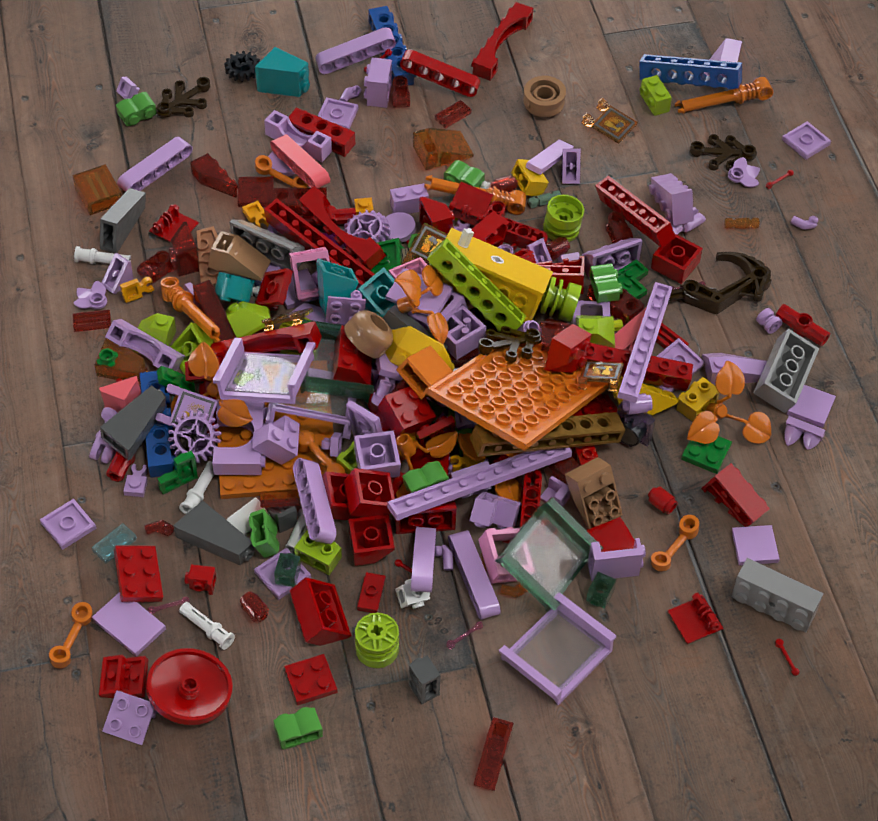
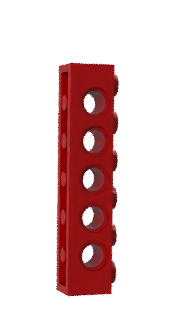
(635, 211)
(659, 371)

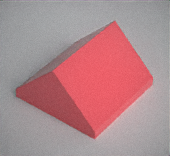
(120, 393)

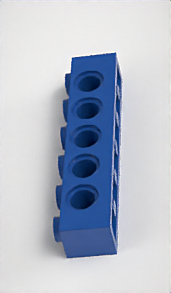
(381, 18)
(682, 65)
(158, 463)

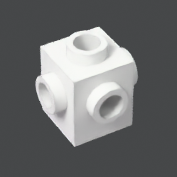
(410, 598)

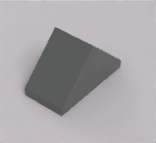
(284, 517)

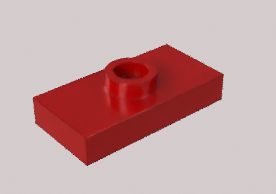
(371, 593)

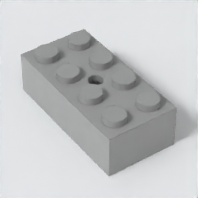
(786, 370)
(776, 595)

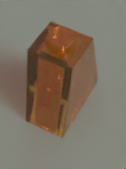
(126, 365)

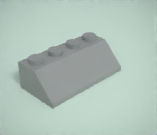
(269, 244)

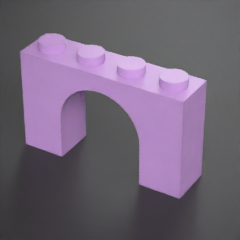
(242, 459)

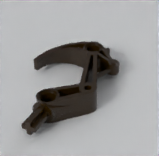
(714, 300)

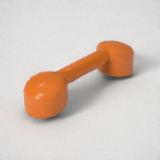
(264, 167)
(307, 443)
(688, 530)
(81, 616)

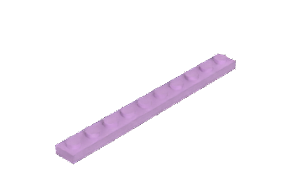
(644, 343)
(474, 481)

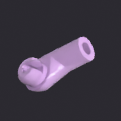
(807, 224)
(447, 557)

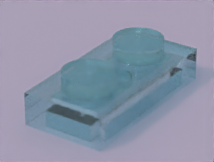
(120, 536)

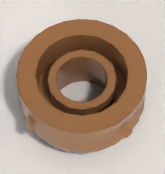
(544, 96)
(369, 333)

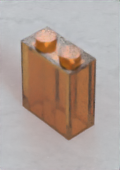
(97, 189)

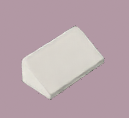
(241, 518)

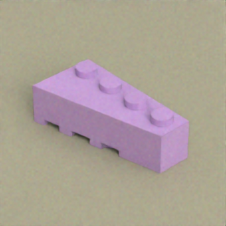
(673, 198)

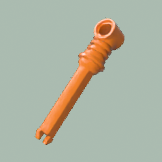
(758, 89)
(514, 201)
(183, 302)

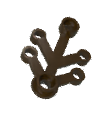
(165, 108)
(725, 151)
(530, 337)

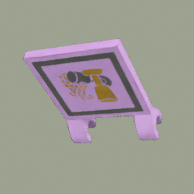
(188, 401)

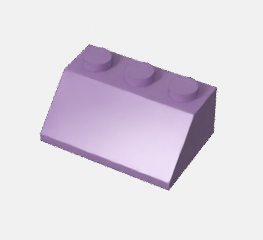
(618, 254)

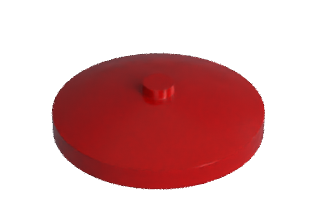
(189, 686)

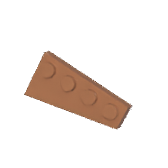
(205, 240)

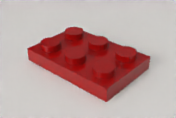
(138, 574)

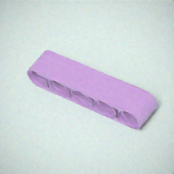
(355, 50)
(155, 165)
(314, 501)
(423, 559)
(474, 575)

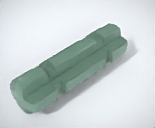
(542, 199)

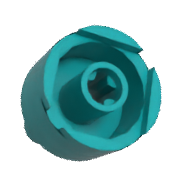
(233, 287)

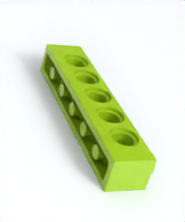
(475, 278)

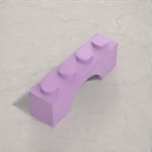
(316, 145)
(135, 339)

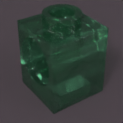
(284, 576)
(601, 583)

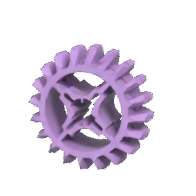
(368, 225)
(195, 427)

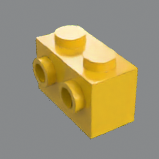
(529, 181)
(697, 398)

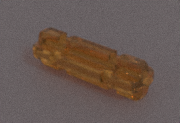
(742, 223)

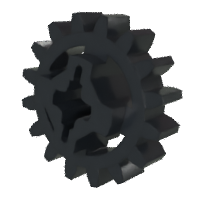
(241, 66)

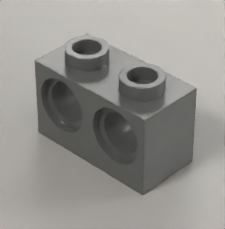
(424, 679)

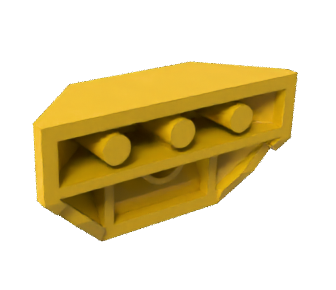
(410, 341)
(660, 398)

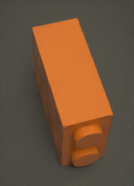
(423, 370)

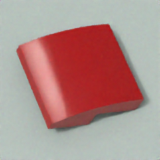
(612, 535)
(124, 675)

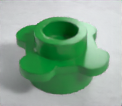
(107, 353)

